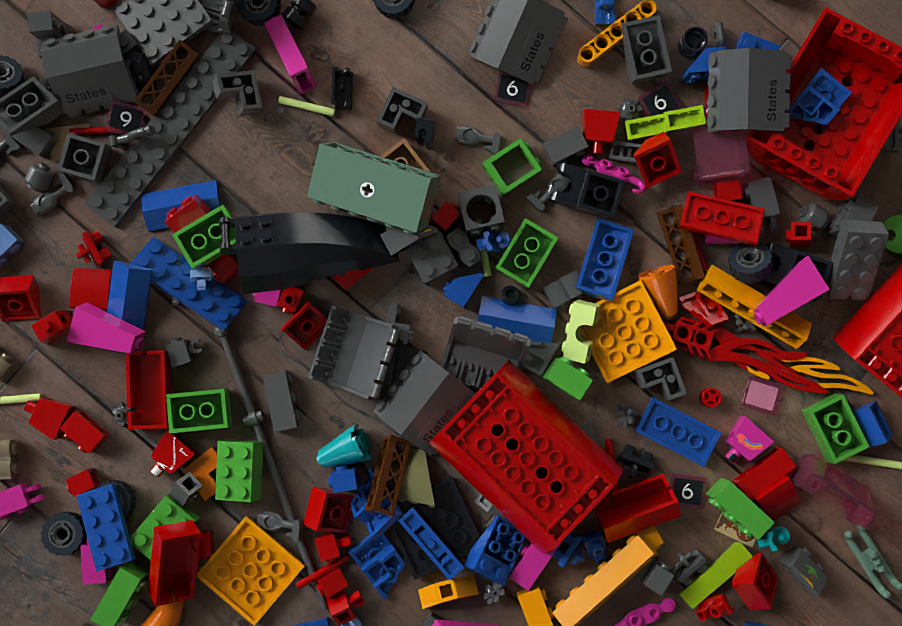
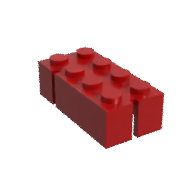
(146, 388)
(637, 508)
(174, 562)

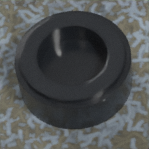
(510, 295)

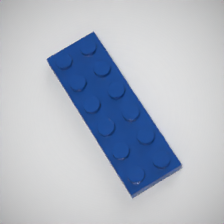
(172, 274)

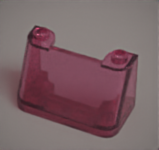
(719, 154)
(814, 473)

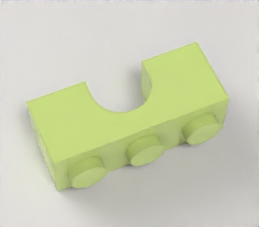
(575, 346)

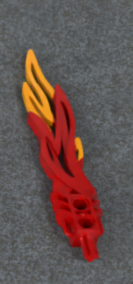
(773, 369)

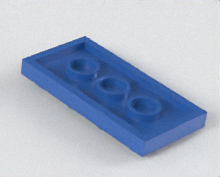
(677, 431)
(105, 527)

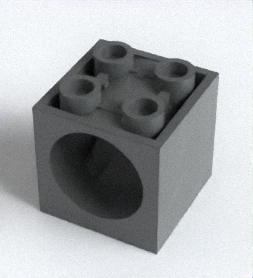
(486, 195)

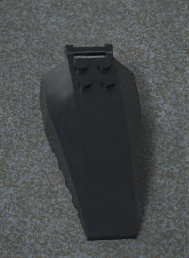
(294, 248)

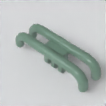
(872, 559)

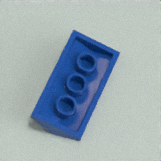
(158, 203)
(604, 259)
(129, 293)
(521, 318)

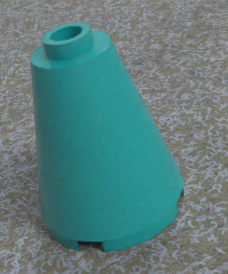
(346, 449)

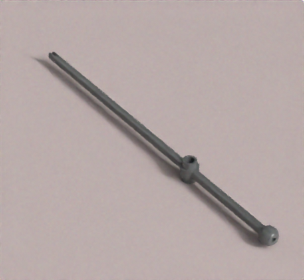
(254, 419)

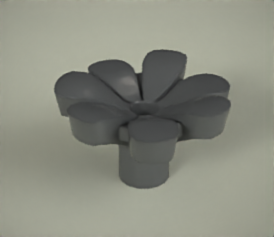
(627, 112)
(744, 324)
(120, 414)
(625, 415)
(495, 594)

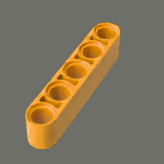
(608, 38)

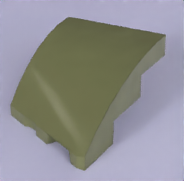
(416, 479)

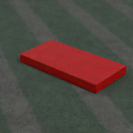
(722, 218)

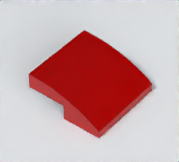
(90, 287)
(778, 498)

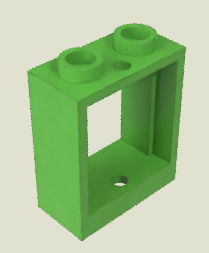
(495, 177)

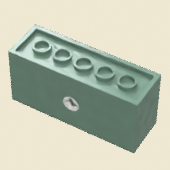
(373, 187)

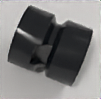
(304, 7)
(692, 42)

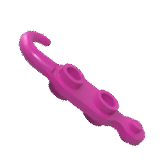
(605, 167)
(647, 613)

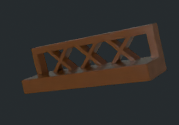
(172, 81)
(687, 243)
(380, 477)

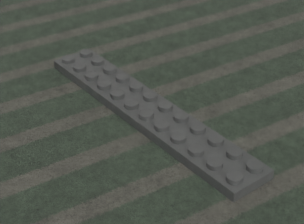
(173, 126)

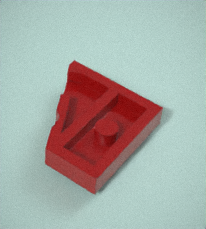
(703, 309)

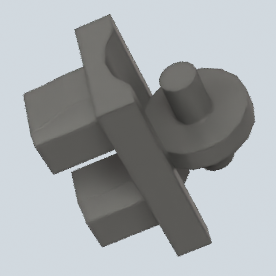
(687, 565)

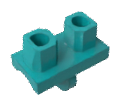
(774, 537)

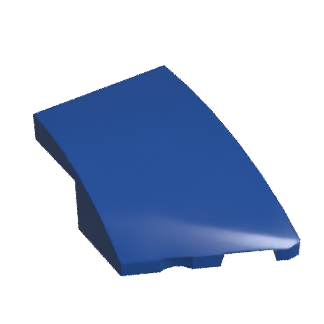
(819, 99)
(375, 522)
(378, 562)

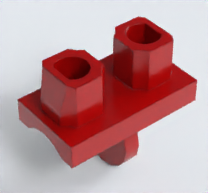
(91, 241)
(713, 607)

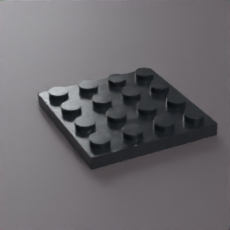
(448, 519)

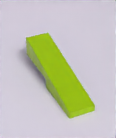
(667, 122)
(716, 574)

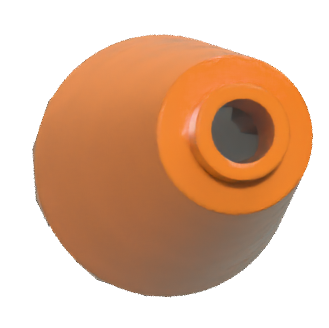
(662, 289)
(166, 614)

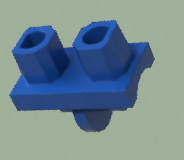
(494, 241)
(595, 546)
(564, 557)

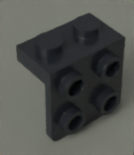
(400, 360)

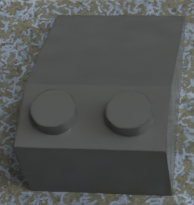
(645, 50)
(28, 107)

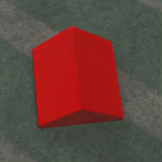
(305, 325)

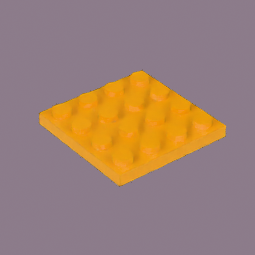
(627, 333)
(250, 570)

